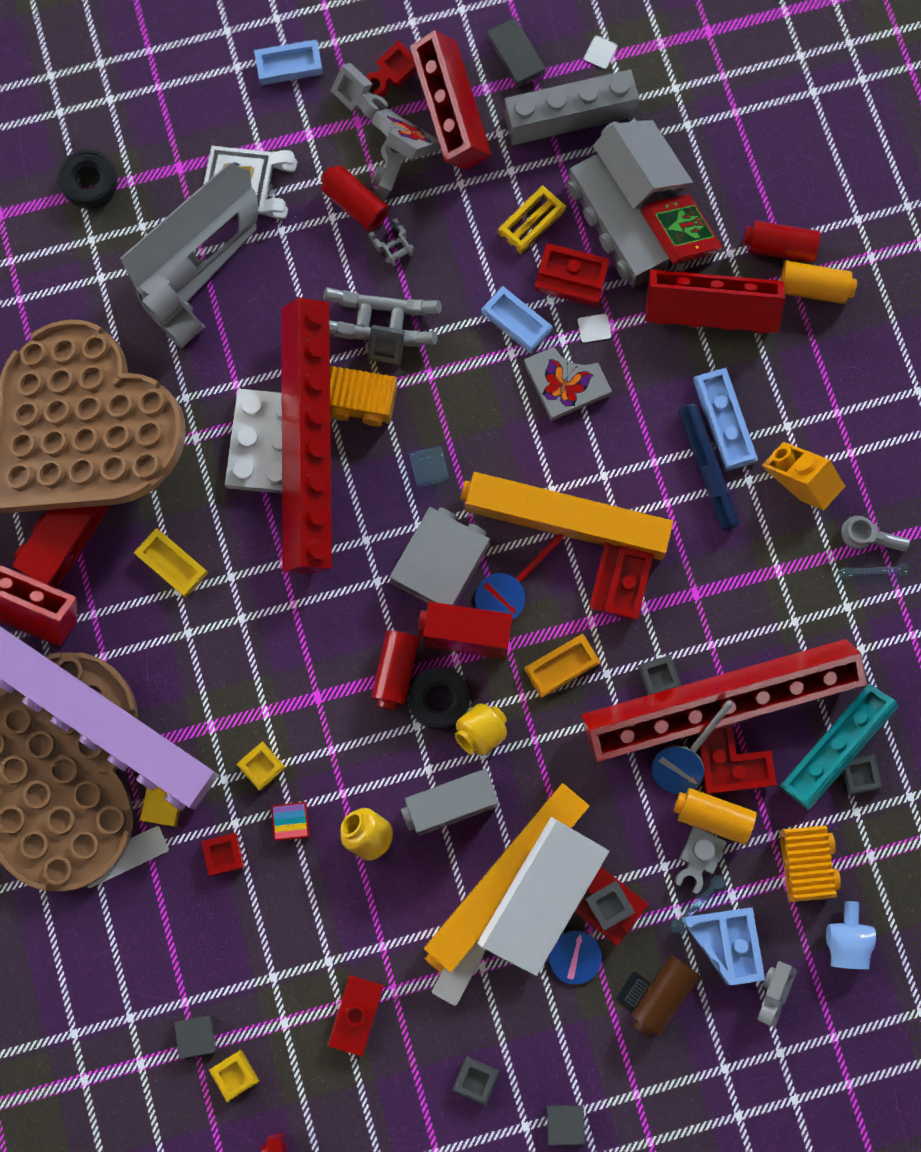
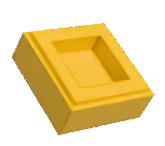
(261, 766)
(234, 1075)

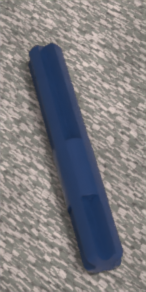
(709, 467)

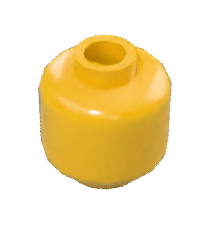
(481, 729)
(366, 834)

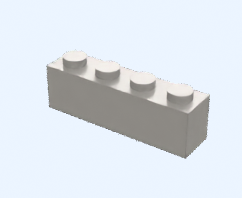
(571, 107)
(620, 226)

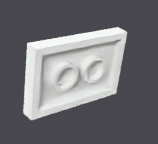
(256, 442)

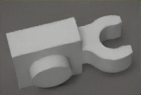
(353, 90)
(385, 175)

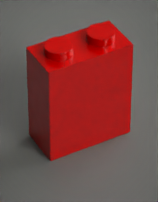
(465, 630)

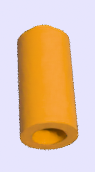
(818, 282)
(715, 815)

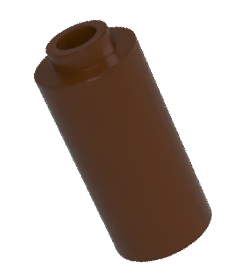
(664, 998)

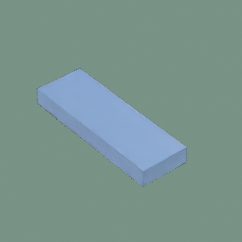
(725, 419)

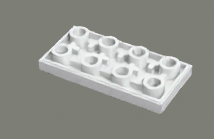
(543, 897)

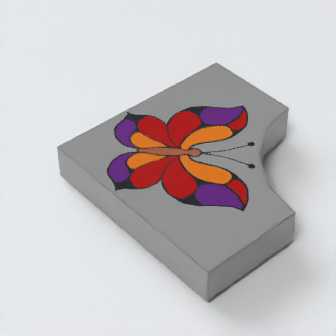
(404, 135)
(564, 384)

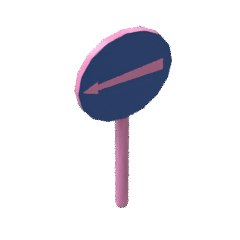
(575, 957)

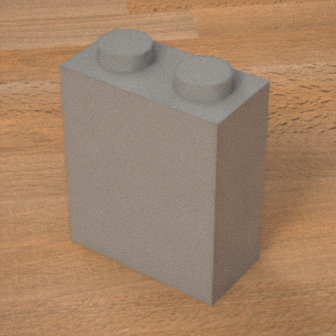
(641, 162)
(440, 558)
(450, 803)

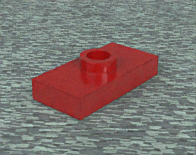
(356, 1015)

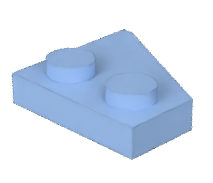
(729, 943)

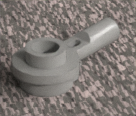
(861, 532)

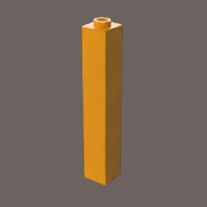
(565, 514)
(477, 909)

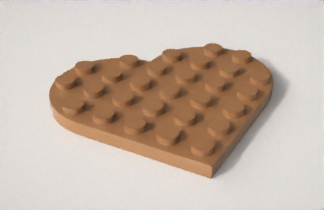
(81, 424)
(60, 801)

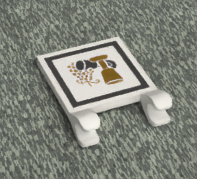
(260, 166)

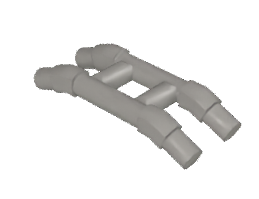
(395, 306)

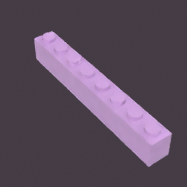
(102, 724)

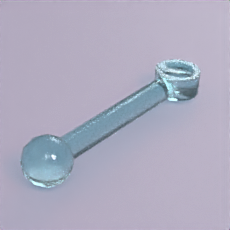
(902, 569)
(716, 883)

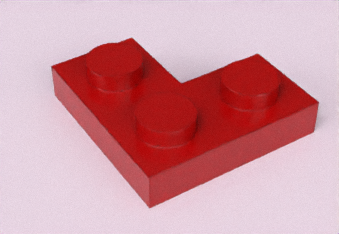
(732, 771)

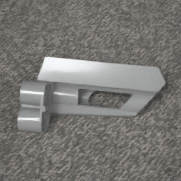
(165, 261)

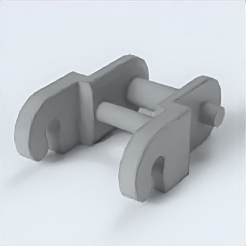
(381, 247)

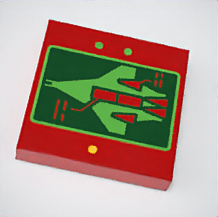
(681, 228)

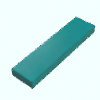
(839, 746)

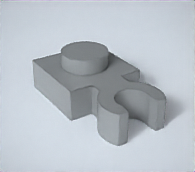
(702, 854)
(778, 983)

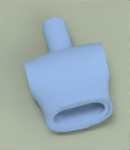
(849, 941)

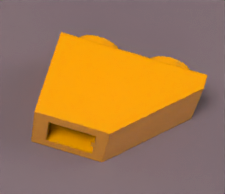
(805, 475)

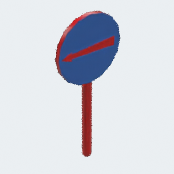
(504, 592)

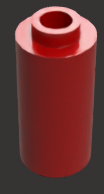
(354, 197)
(782, 241)
(395, 670)

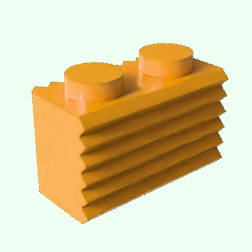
(361, 395)
(809, 863)

